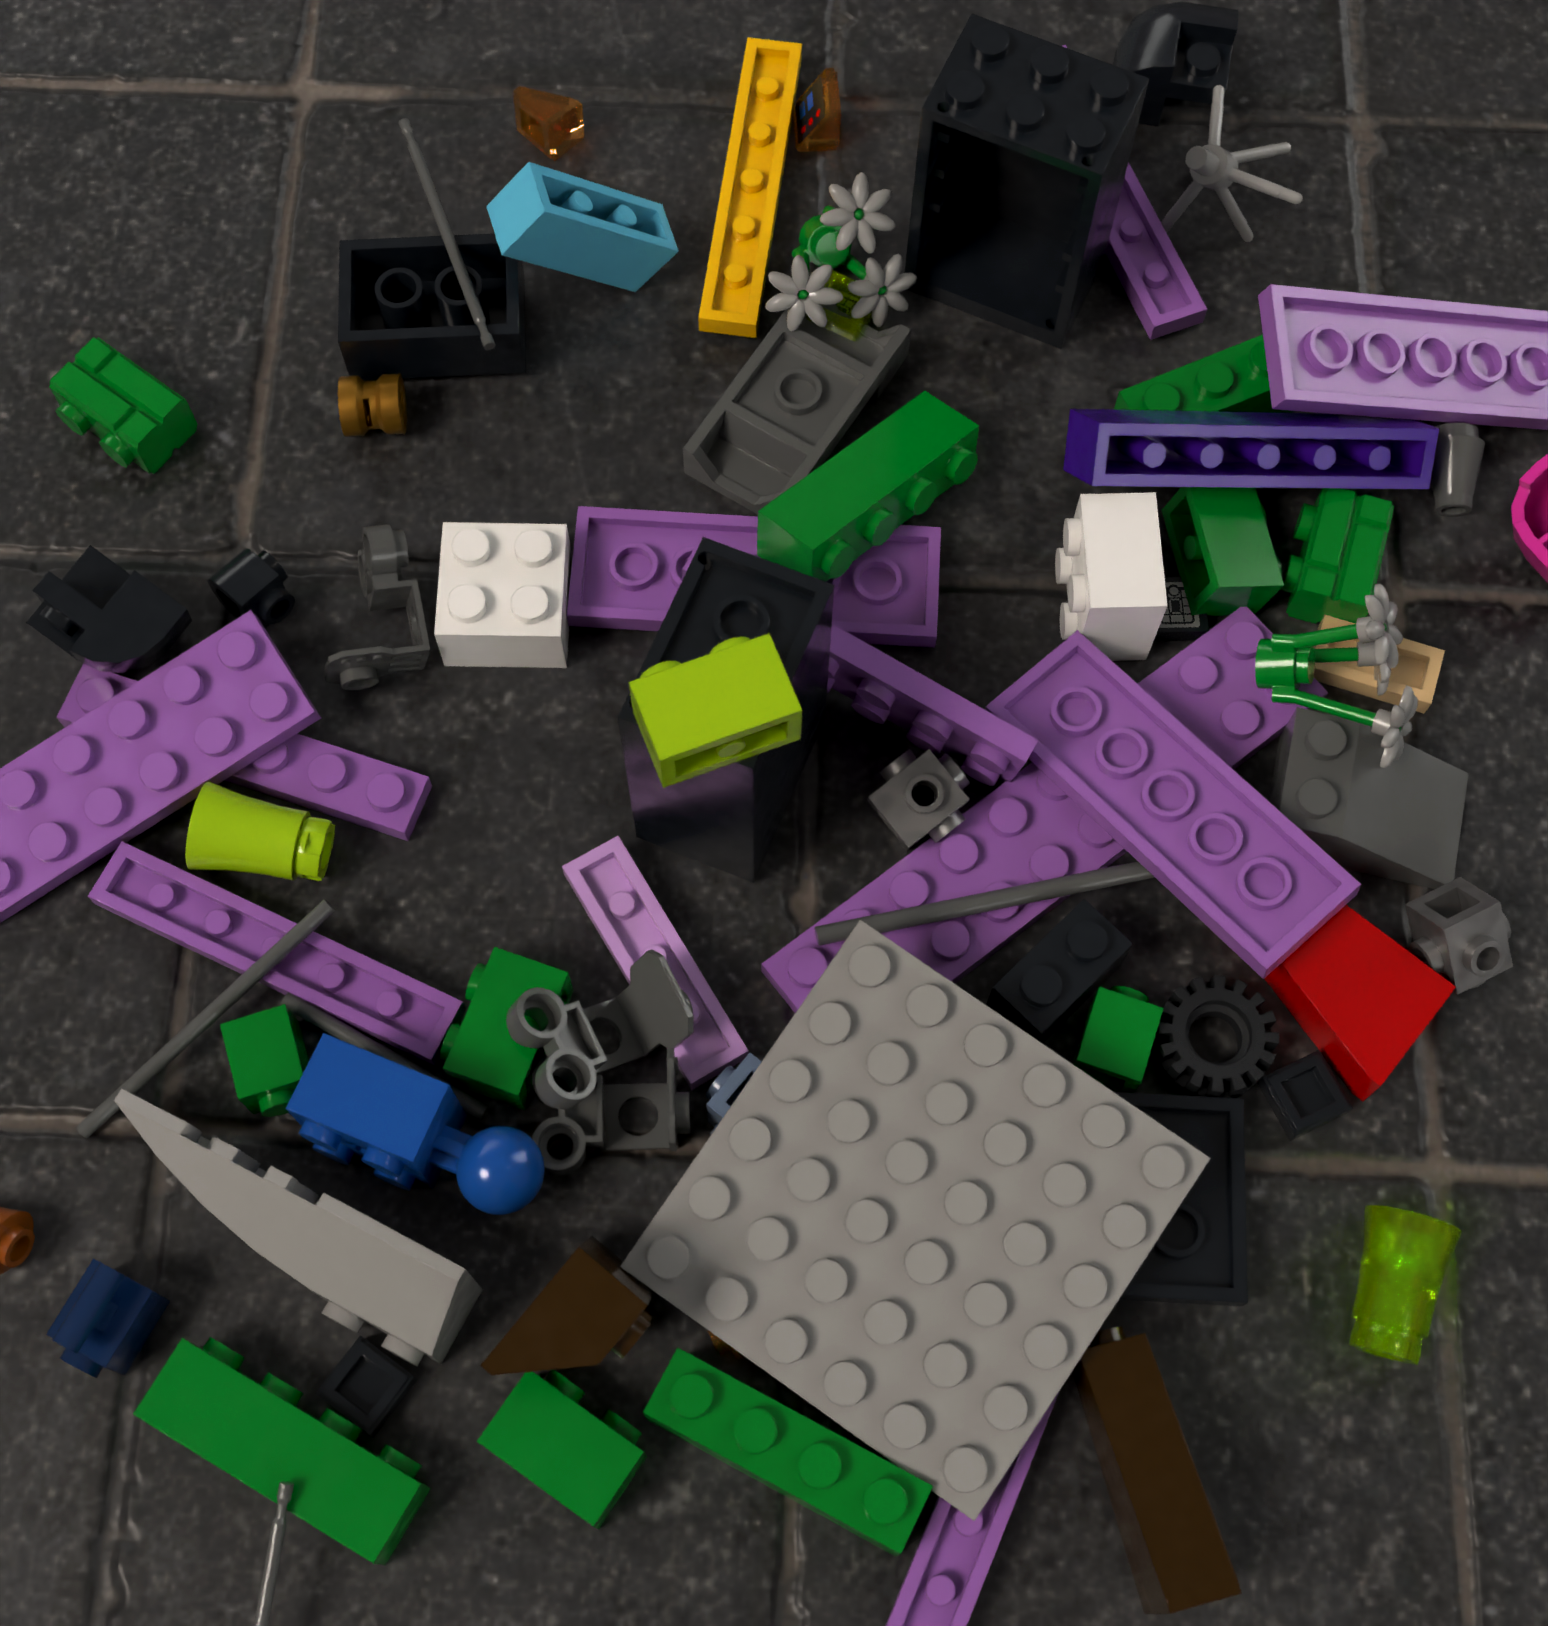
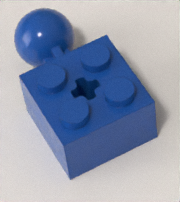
(409, 1128)

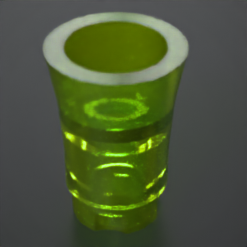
(1399, 1281)

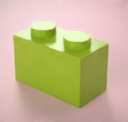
(715, 708)

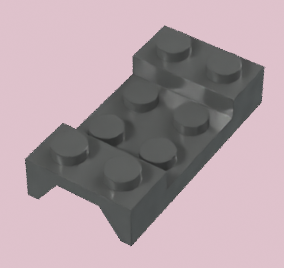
(790, 407)

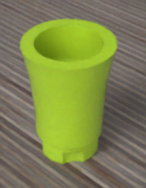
(256, 836)

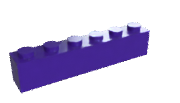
(1248, 450)

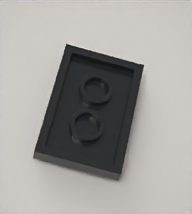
(1205, 1243)

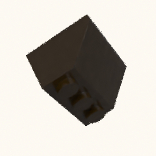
(577, 1317)

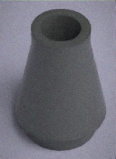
(1456, 468)

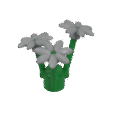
(828, 243)
(1290, 661)

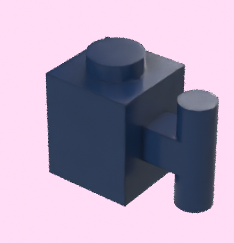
(106, 1320)

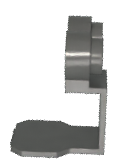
(382, 585)
(644, 1016)
(597, 1123)

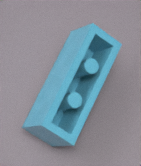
(581, 228)

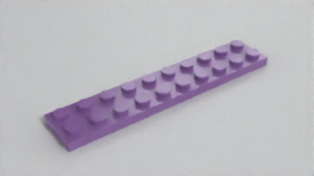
(1036, 831)

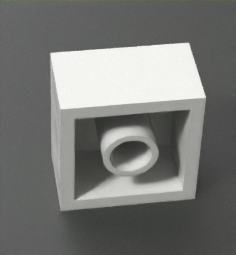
(1113, 573)
(503, 595)

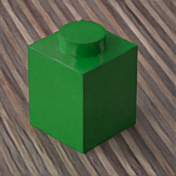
(1117, 1038)
(265, 1058)

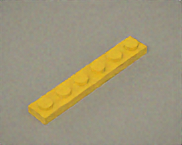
(750, 188)

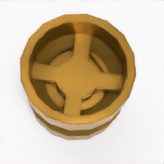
(372, 405)

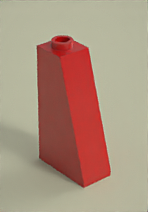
(1359, 998)

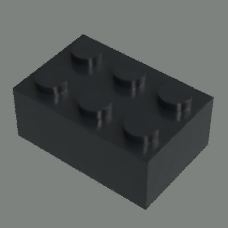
(409, 314)

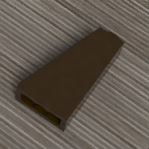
(1151, 1477)

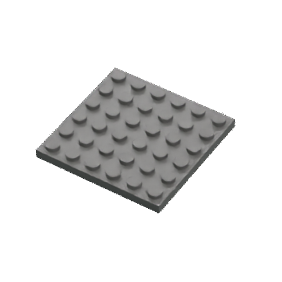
(916, 1217)

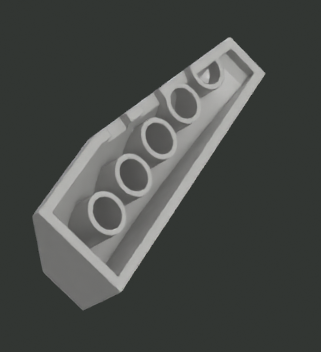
(322, 1243)

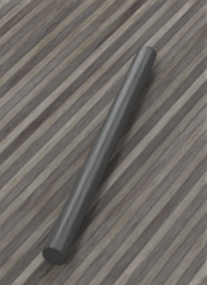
(350, 1035)

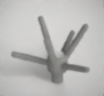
(1218, 169)

